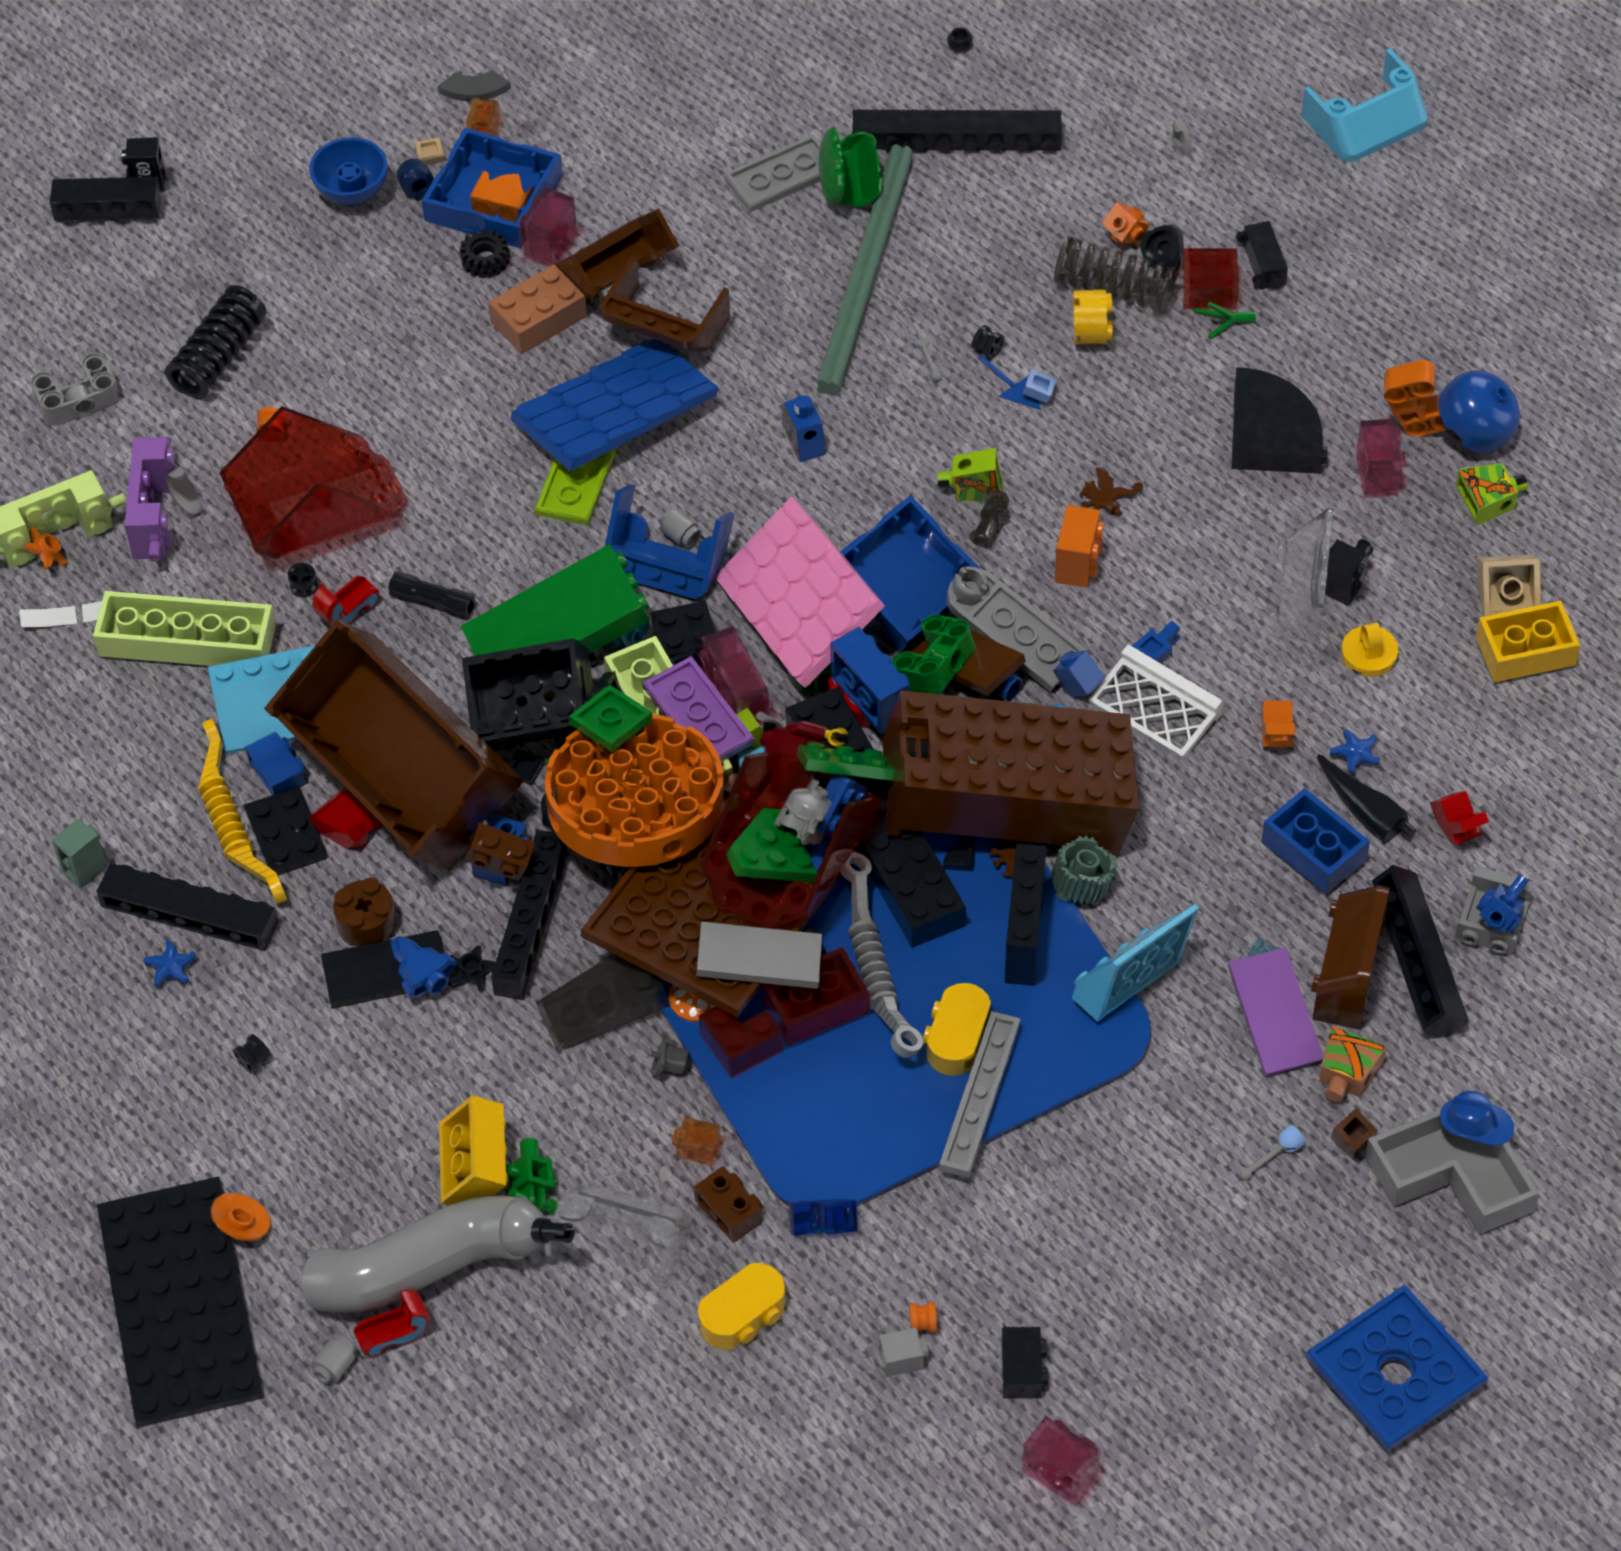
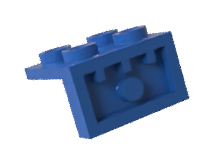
(840, 791)

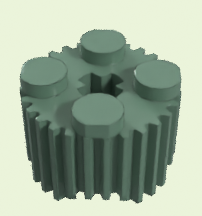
(1083, 871)

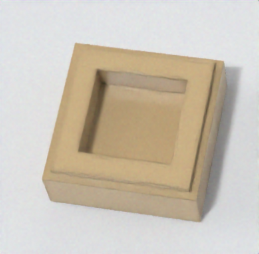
(430, 151)

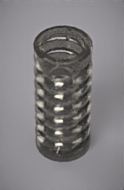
(1158, 301)

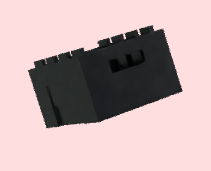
(502, 677)

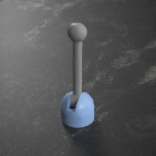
(1289, 1140)

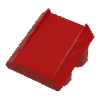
(345, 820)

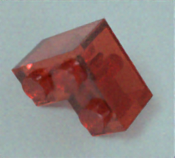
(743, 1044)

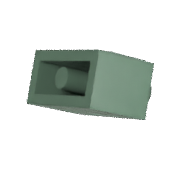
(80, 852)

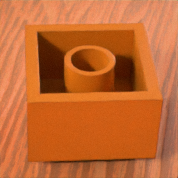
(1079, 546)

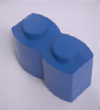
(275, 763)

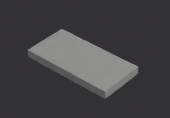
(776, 174)
(759, 955)

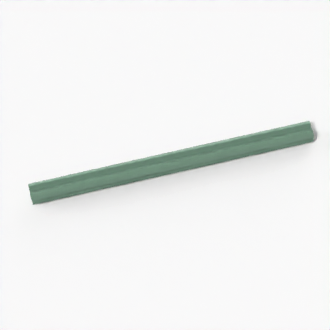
(864, 271)

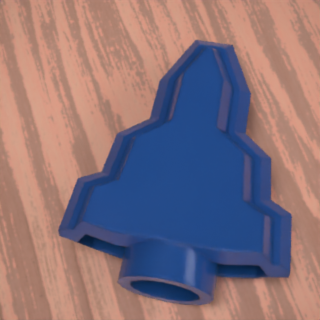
(421, 968)

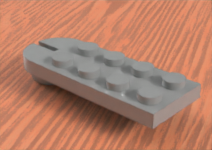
(1010, 620)

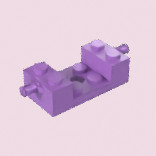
(144, 519)

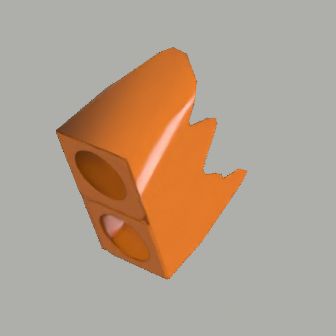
(500, 196)

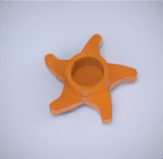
(46, 547)

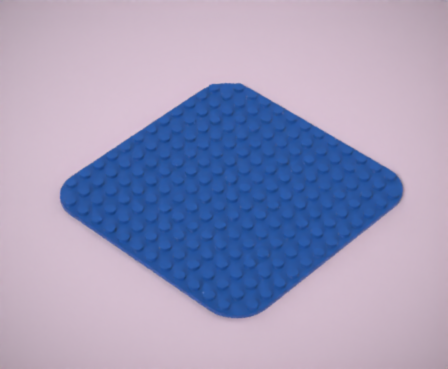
(858, 1118)

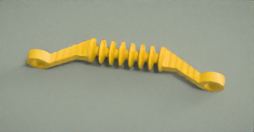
(226, 818)

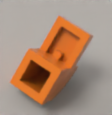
(1277, 723)

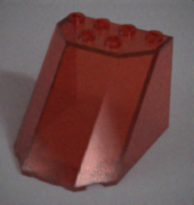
(308, 484)
(766, 783)

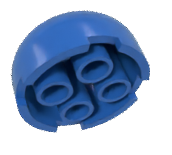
(1480, 410)

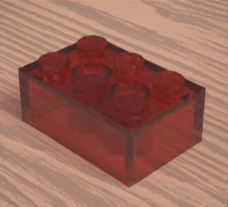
(809, 1011)

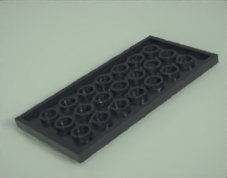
(178, 1303)

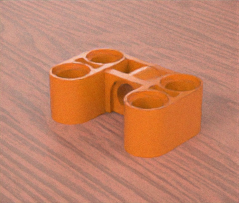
(1407, 395)

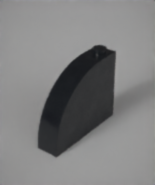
(1274, 426)

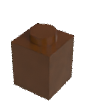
(1353, 1133)

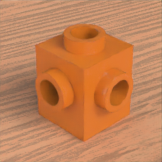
(1126, 224)

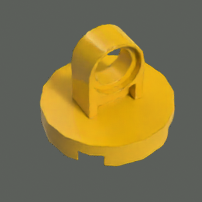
(1369, 650)

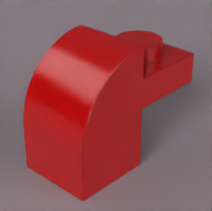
(1458, 818)

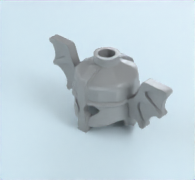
(805, 811)

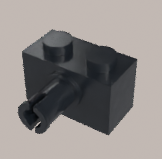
(1347, 570)

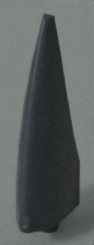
(1372, 807)

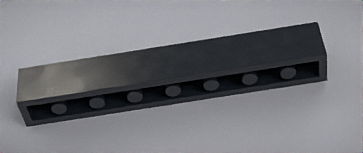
(962, 129)

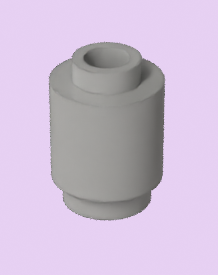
(679, 528)
(333, 1359)

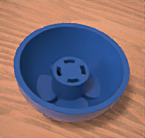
(348, 170)

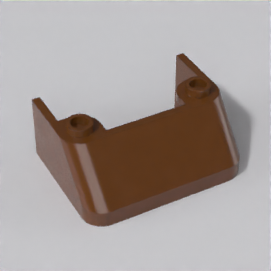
(605, 259)
(623, 312)
(1349, 956)

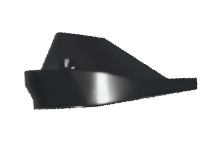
(1163, 245)

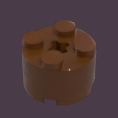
(364, 912)

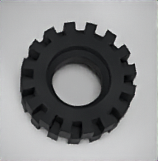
(484, 242)

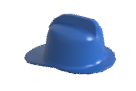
(1475, 1118)

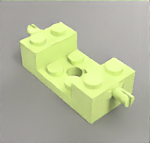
(69, 503)

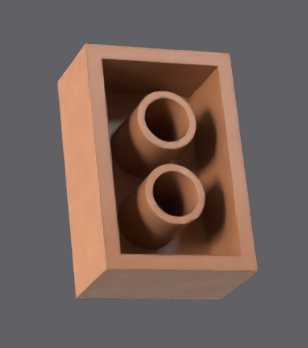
(537, 309)

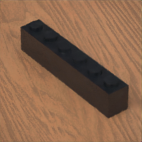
(187, 906)
(1421, 953)

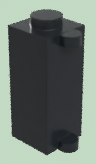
(1264, 255)

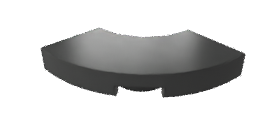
(469, 87)

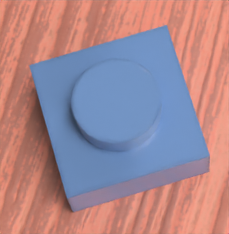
(1039, 386)

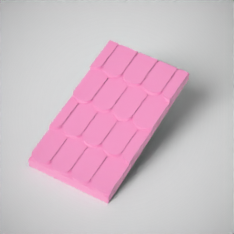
(798, 590)

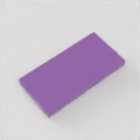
(694, 701)
(1275, 1012)

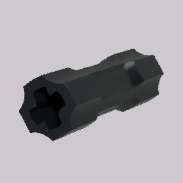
(412, 588)

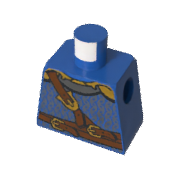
(801, 417)

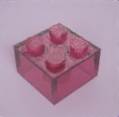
(548, 227)
(1379, 458)
(1061, 1460)

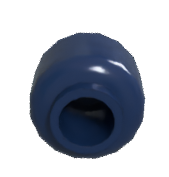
(414, 177)

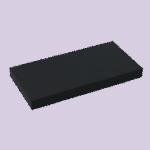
(368, 971)

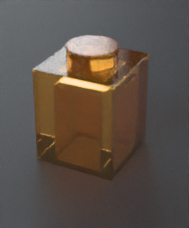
(484, 116)
(697, 1141)

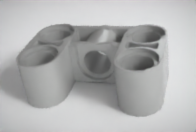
(78, 399)

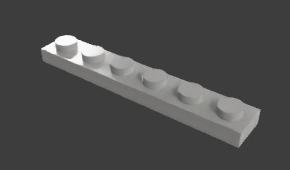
(979, 1094)

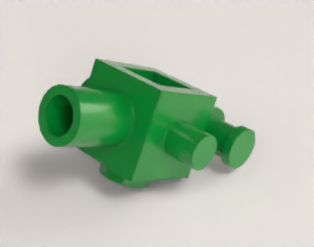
(532, 1176)

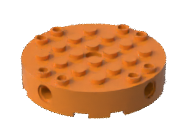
(640, 801)

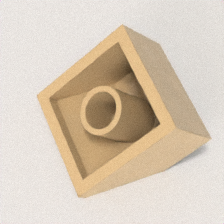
(1508, 583)

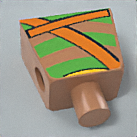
(1349, 1063)

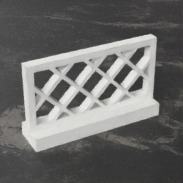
(1175, 688)

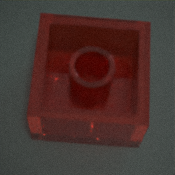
(1210, 277)

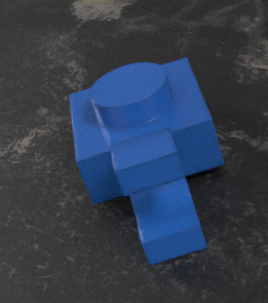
(1158, 645)

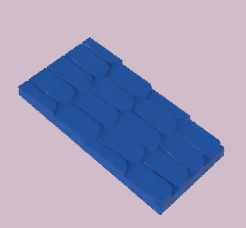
(613, 403)

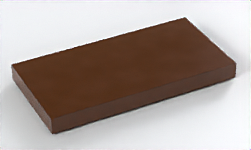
(986, 666)

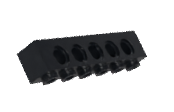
(529, 916)

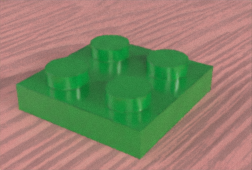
(610, 718)

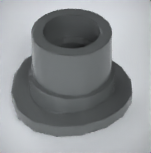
(668, 1058)

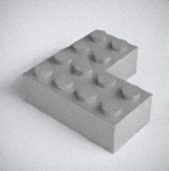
(1428, 1157)

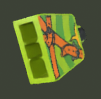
(973, 475)
(1489, 490)

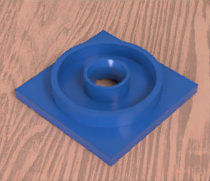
(1403, 1332)

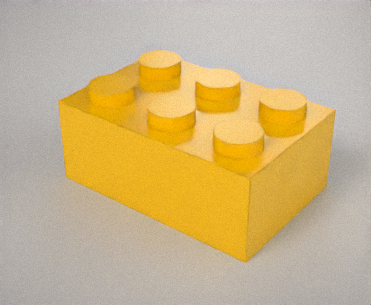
(1527, 641)
(472, 1151)

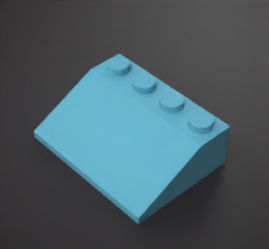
(243, 691)
(1134, 965)

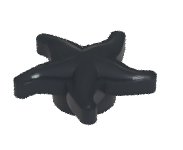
(471, 968)

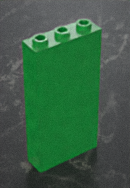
(584, 602)

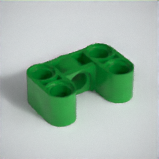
(948, 648)

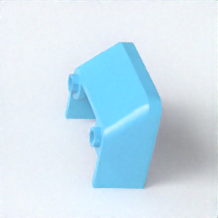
(1374, 123)

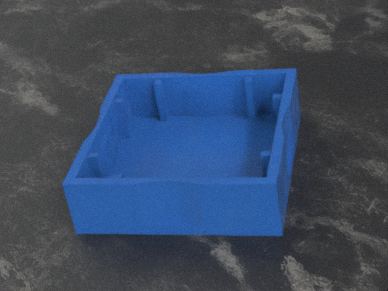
(449, 199)
(908, 568)

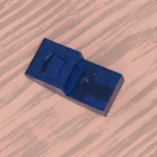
(823, 1216)

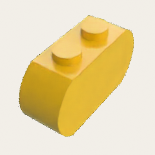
(957, 1028)
(742, 1306)

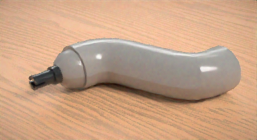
(427, 1252)

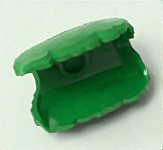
(849, 168)

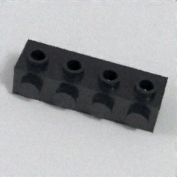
(105, 198)

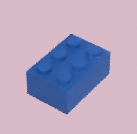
(867, 676)
(1315, 841)

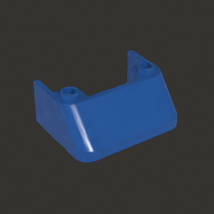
(662, 564)

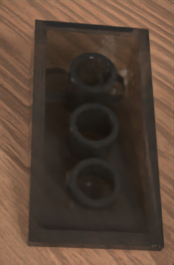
(600, 1001)

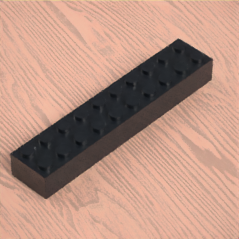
(901, 865)

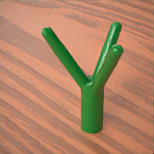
(1232, 317)

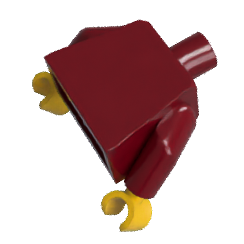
(797, 734)

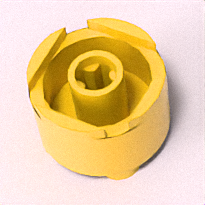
(1091, 317)

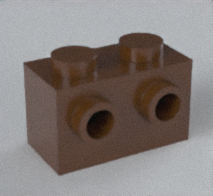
(499, 851)
(728, 1203)

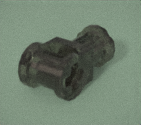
(992, 519)

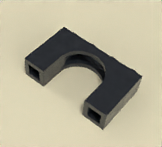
(1025, 914)

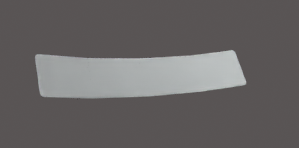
(58, 616)

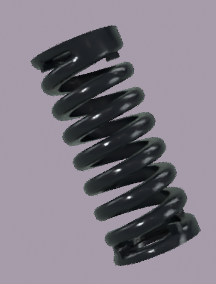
(204, 336)

